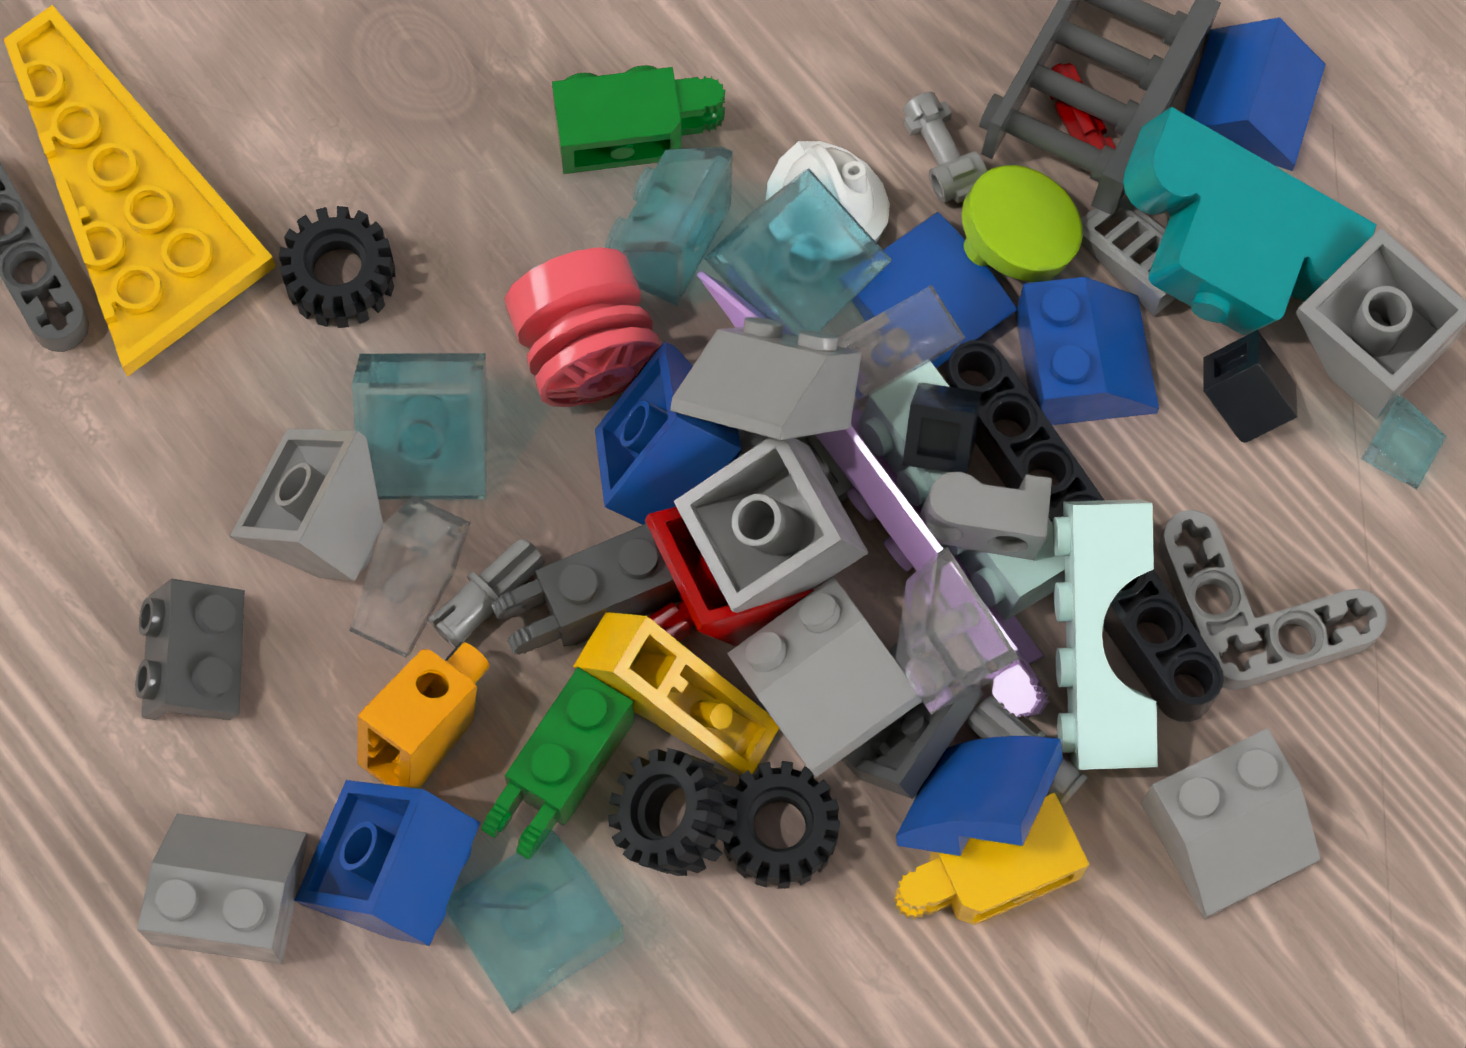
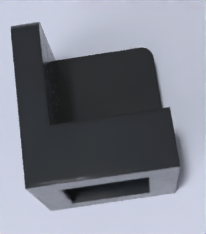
(1249, 387)
(941, 428)

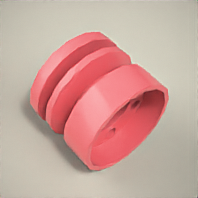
(582, 326)

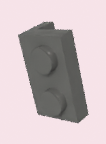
(191, 650)
(909, 747)

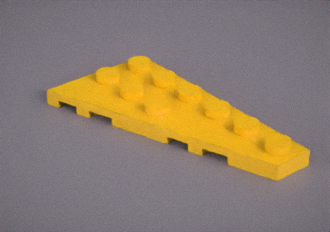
(142, 215)

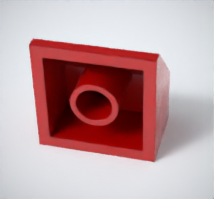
(699, 587)

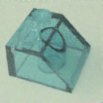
(675, 218)
(424, 423)

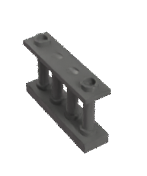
(1157, 76)

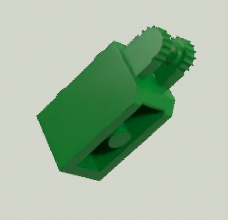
(631, 116)
(562, 758)

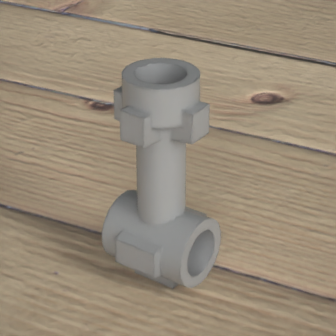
(955, 172)

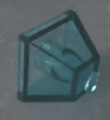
(799, 256)
(534, 921)

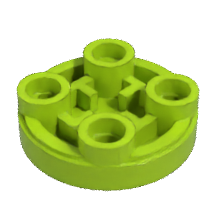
(1021, 224)

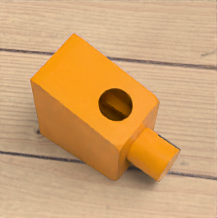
(419, 716)

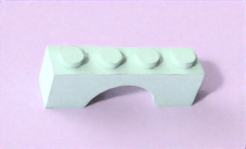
(1102, 551)
(999, 580)

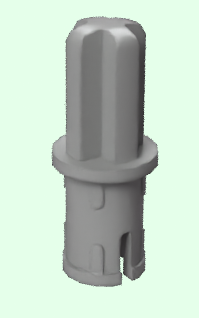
(473, 603)
(992, 720)

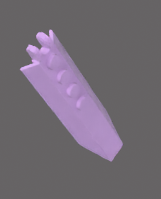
(910, 540)

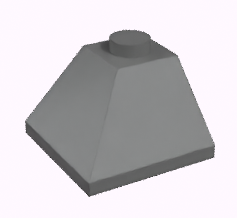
(315, 504)

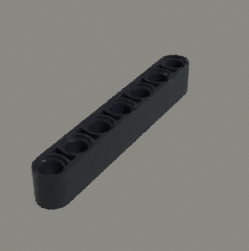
(1148, 597)

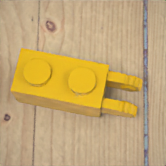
(996, 875)

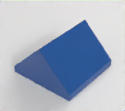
(1257, 88)

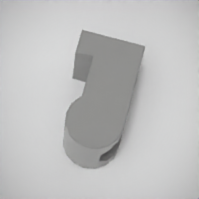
(988, 516)

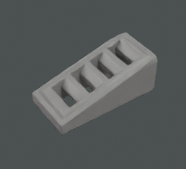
(1120, 262)

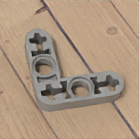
(1238, 623)

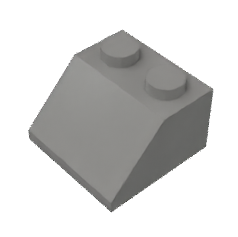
(1381, 322)
(772, 381)
(770, 525)
(824, 677)
(1233, 823)
(223, 888)

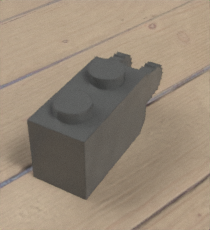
(612, 577)

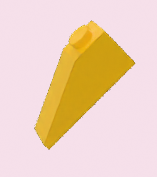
(678, 690)

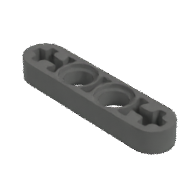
(28, 243)

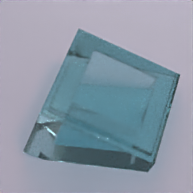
(1404, 443)

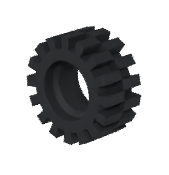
(334, 234)
(802, 792)
(642, 805)

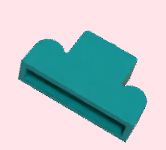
(1237, 225)

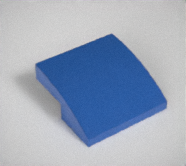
(936, 257)
(982, 792)

